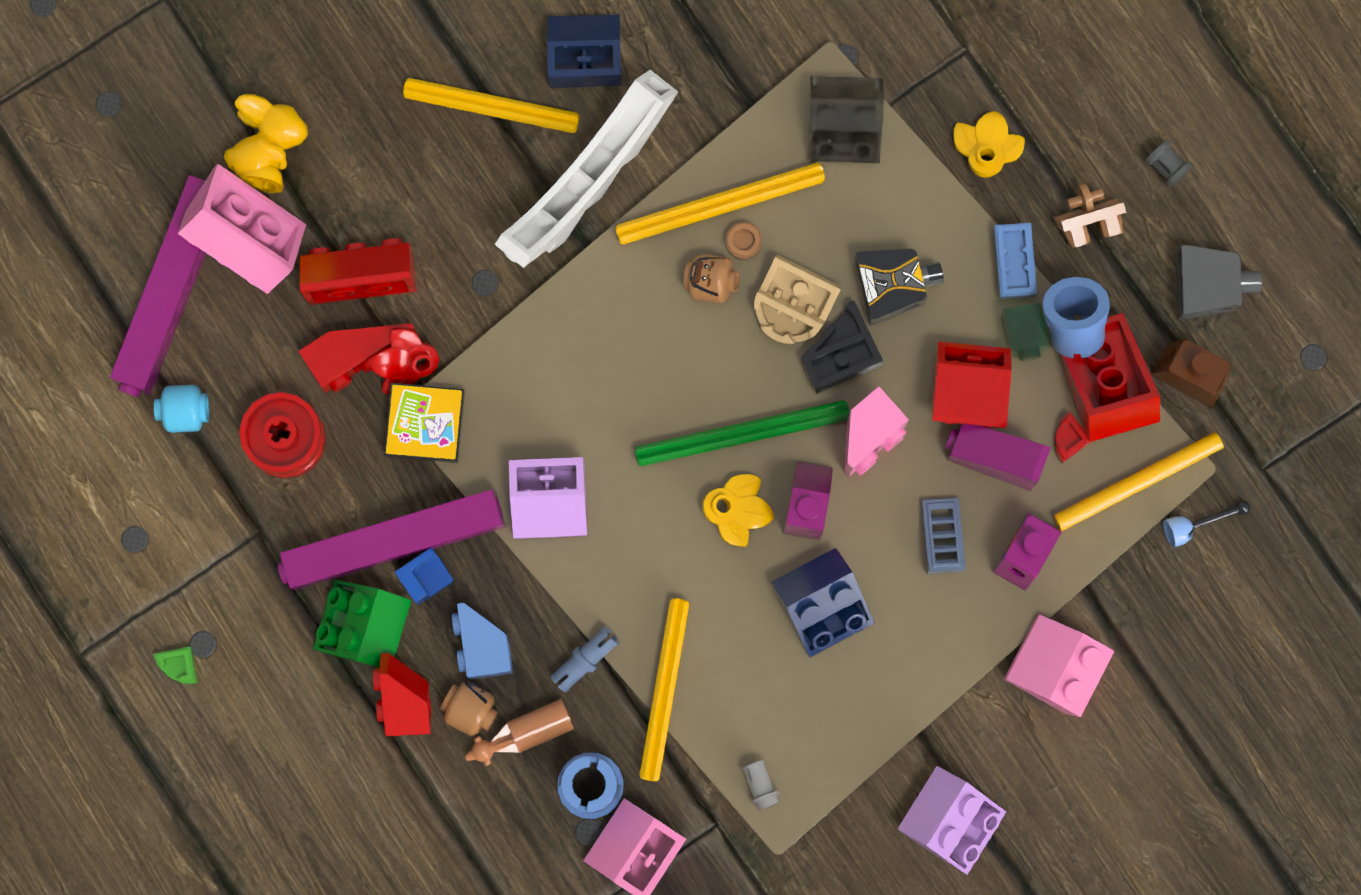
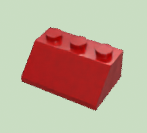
(357, 272)

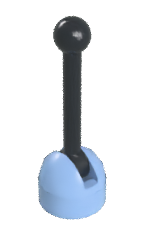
(1180, 529)

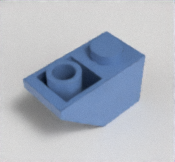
(484, 645)

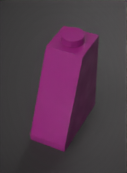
(997, 454)
(808, 501)

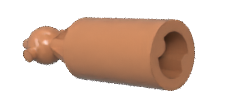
(524, 732)

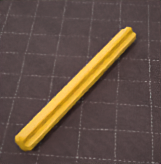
(720, 203)

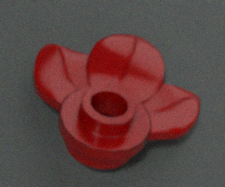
(399, 360)

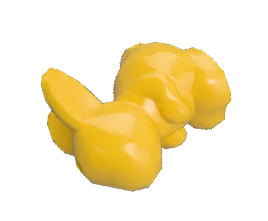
(262, 155)

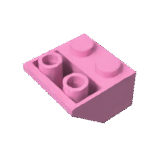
(871, 427)
(634, 849)

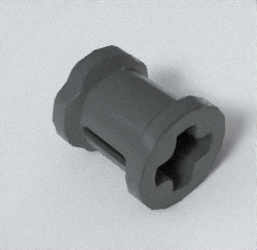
(1168, 163)

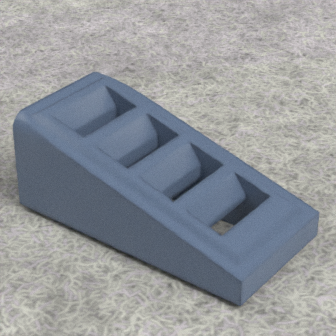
(950, 565)

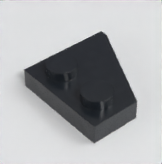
(842, 351)

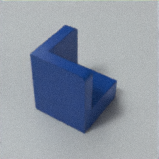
(424, 576)

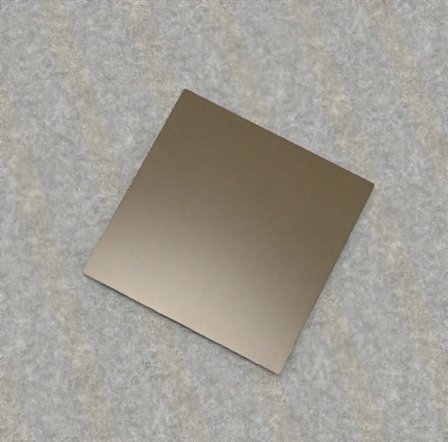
(629, 359)

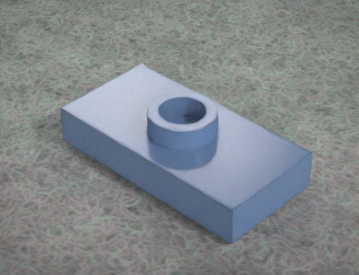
(1015, 260)

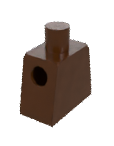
(1193, 371)

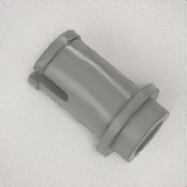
(760, 785)

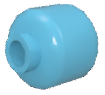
(182, 408)

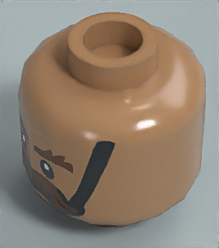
(711, 278)
(469, 708)

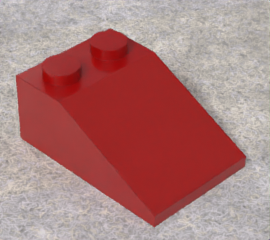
(1113, 385)

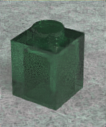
(1025, 331)

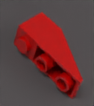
(345, 353)

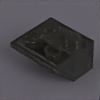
(845, 119)

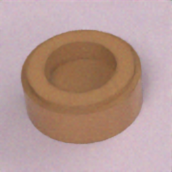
(743, 241)

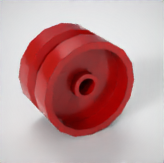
(271, 417)

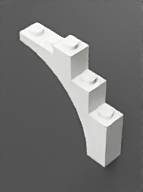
(590, 175)

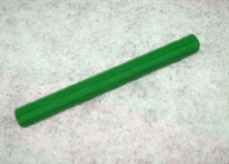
(742, 433)

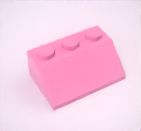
(243, 229)

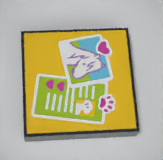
(424, 423)

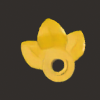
(988, 139)
(743, 509)

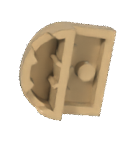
(793, 302)

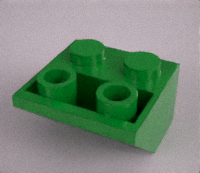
(361, 623)

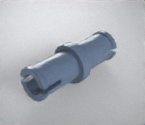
(585, 659)

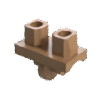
(1106, 213)

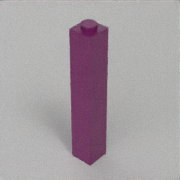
(160, 305)
(391, 540)

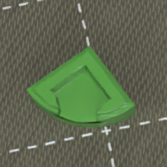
(178, 665)

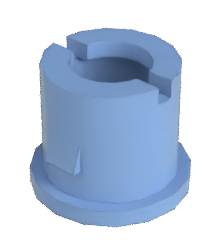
(1072, 298)
(610, 796)

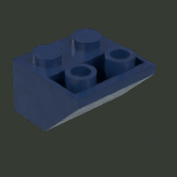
(584, 51)
(823, 602)

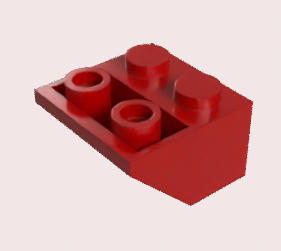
(971, 384)

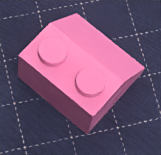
(1059, 665)

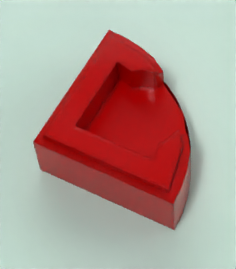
(1069, 438)

